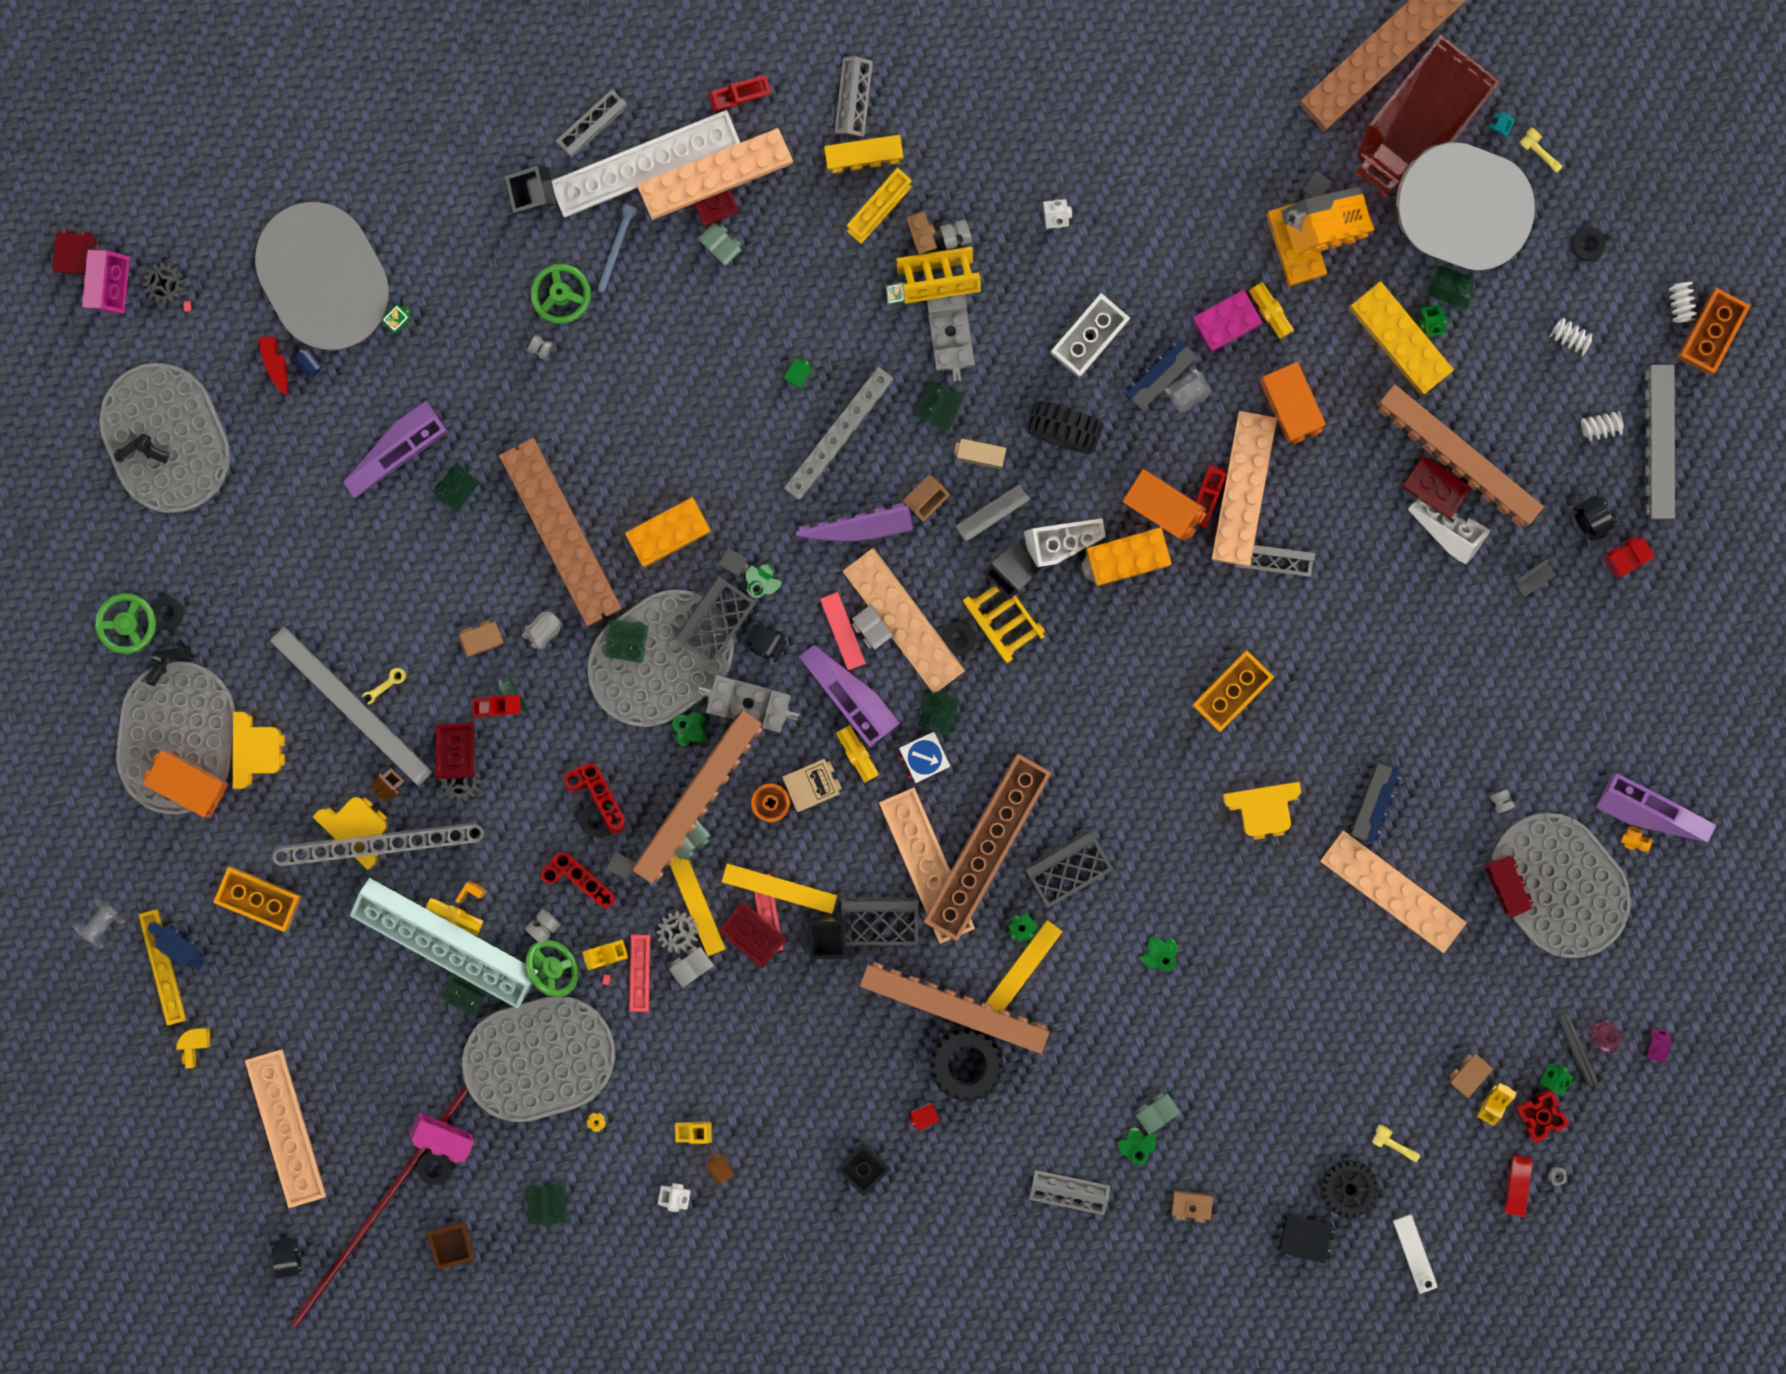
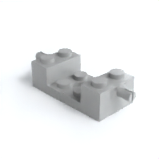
(955, 351)
(769, 705)

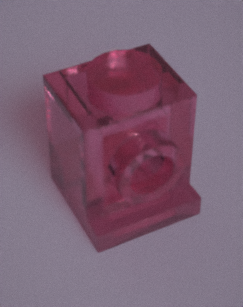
(1606, 1029)

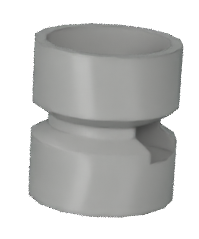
(956, 234)
(542, 926)

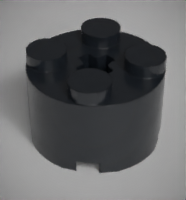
(1594, 517)
(765, 642)
(285, 1257)

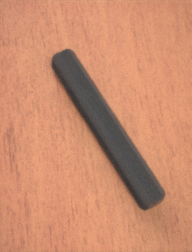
(1577, 1049)

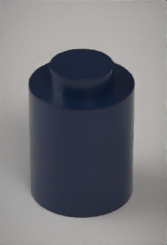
(307, 363)

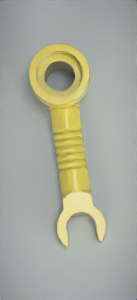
(1531, 140)
(389, 682)
(1383, 1137)

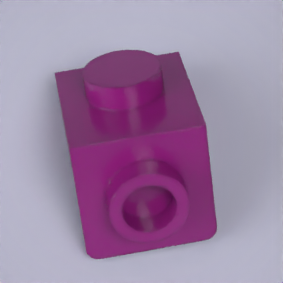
(1659, 1045)

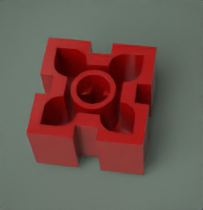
(1631, 556)
(1553, 1119)

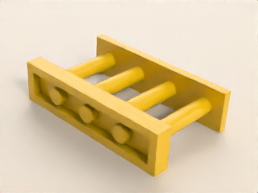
(879, 205)
(941, 287)
(996, 635)

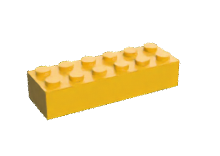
(1401, 338)

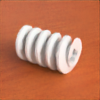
(1682, 302)
(1572, 336)
(1602, 425)

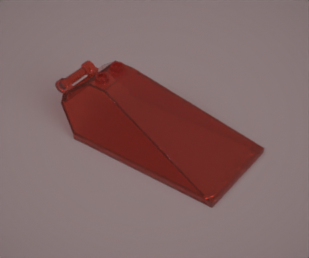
(1424, 112)

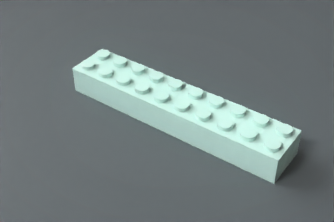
(442, 942)

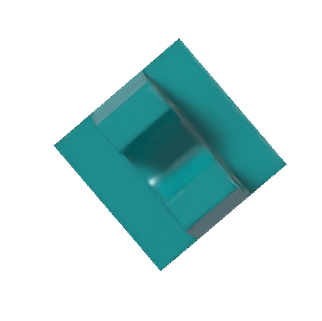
(1503, 124)

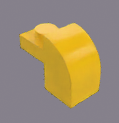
(605, 954)
(190, 1041)
(1496, 1103)
(693, 1132)

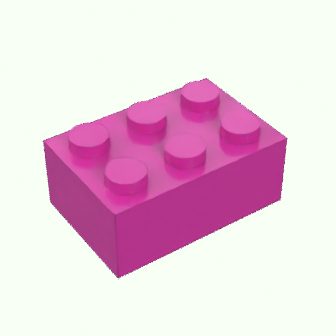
(105, 281)
(1227, 321)
(441, 1138)

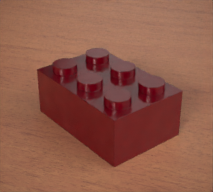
(1508, 885)

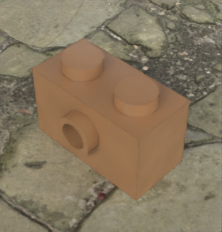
(922, 233)
(926, 498)
(480, 639)
(1470, 1074)
(1192, 1206)

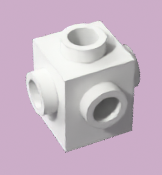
(1057, 213)
(674, 1197)

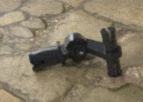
(144, 445)
(162, 659)

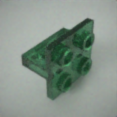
(1451, 287)
(939, 406)
(456, 487)
(626, 641)
(938, 712)
(464, 995)
(547, 1204)

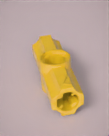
(1271, 310)
(857, 753)
(455, 916)

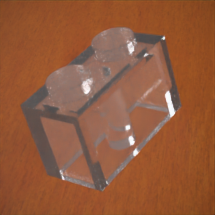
(1188, 391)

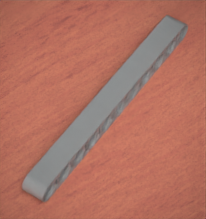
(351, 706)
(368, 841)

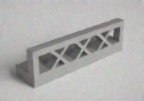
(850, 95)
(582, 140)
(992, 513)
(1281, 553)
(1070, 1189)

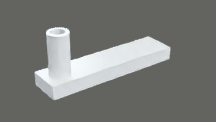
(1415, 1254)

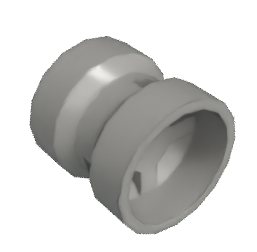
(540, 347)
(1502, 801)

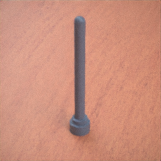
(628, 213)

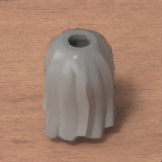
(542, 629)

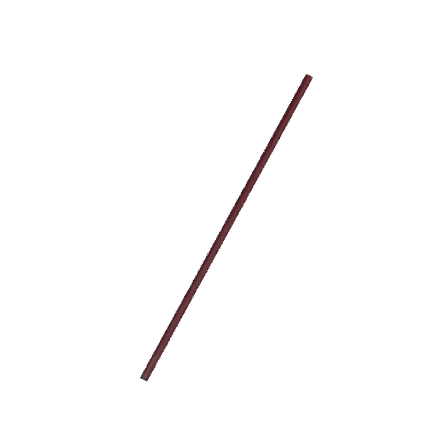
(373, 1216)

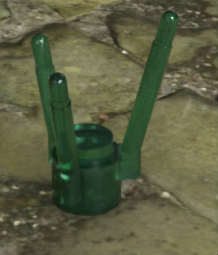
(507, 687)

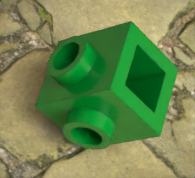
(1432, 321)
(1024, 920)
(1556, 1079)

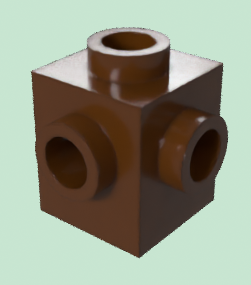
(387, 785)

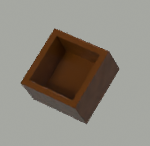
(451, 1245)

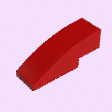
(739, 93)
(274, 363)
(1210, 490)
(496, 706)
(1518, 1185)

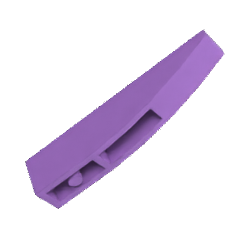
(396, 447)
(863, 526)
(853, 697)
(1650, 810)

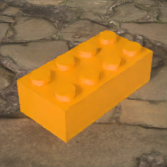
(1296, 267)
(668, 532)
(1232, 691)
(257, 899)

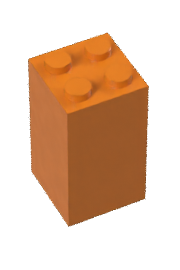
(1292, 403)
(1165, 505)
(185, 783)

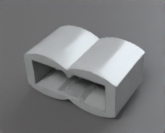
(872, 628)
(690, 967)

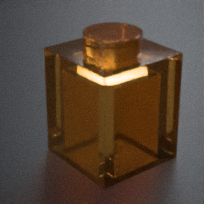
(719, 1168)

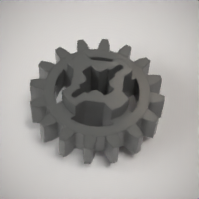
(155, 287)
(466, 787)

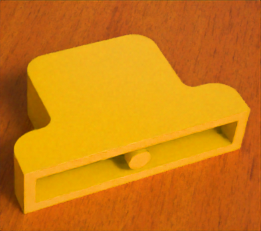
(254, 750)
(1264, 808)
(354, 820)

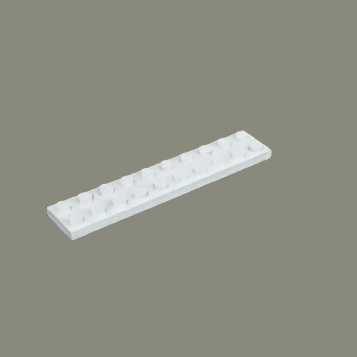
(627, 169)

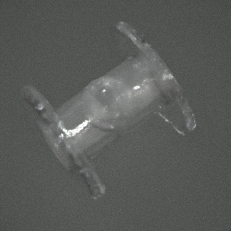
(99, 923)

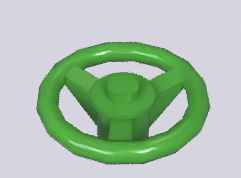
(560, 294)
(125, 623)
(550, 968)

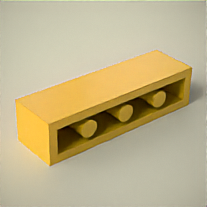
(864, 153)

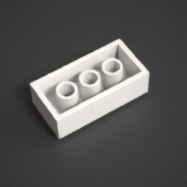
(1101, 320)

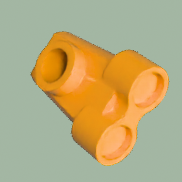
(1633, 839)

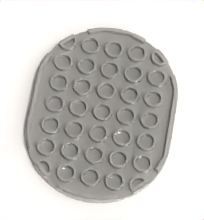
(1465, 206)
(322, 276)
(181, 421)
(670, 672)
(182, 714)
(1573, 883)
(538, 1059)

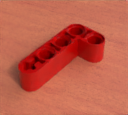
(599, 799)
(582, 882)

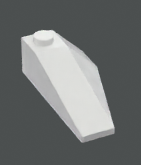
(1456, 535)
(1057, 542)

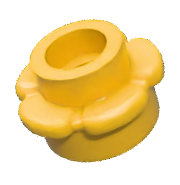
(596, 1117)

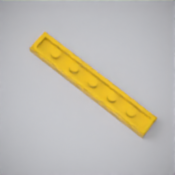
(779, 888)
(697, 905)
(1024, 966)
(163, 973)

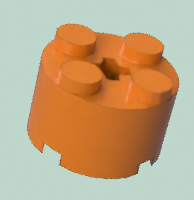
(776, 793)

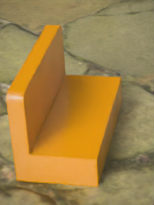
(473, 888)

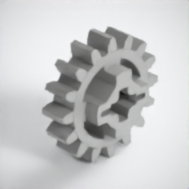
(676, 939)

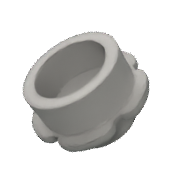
(1562, 1176)

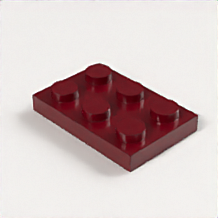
(716, 208)
(1436, 487)
(455, 751)
(752, 935)

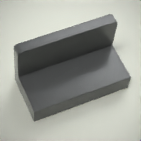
(1534, 578)

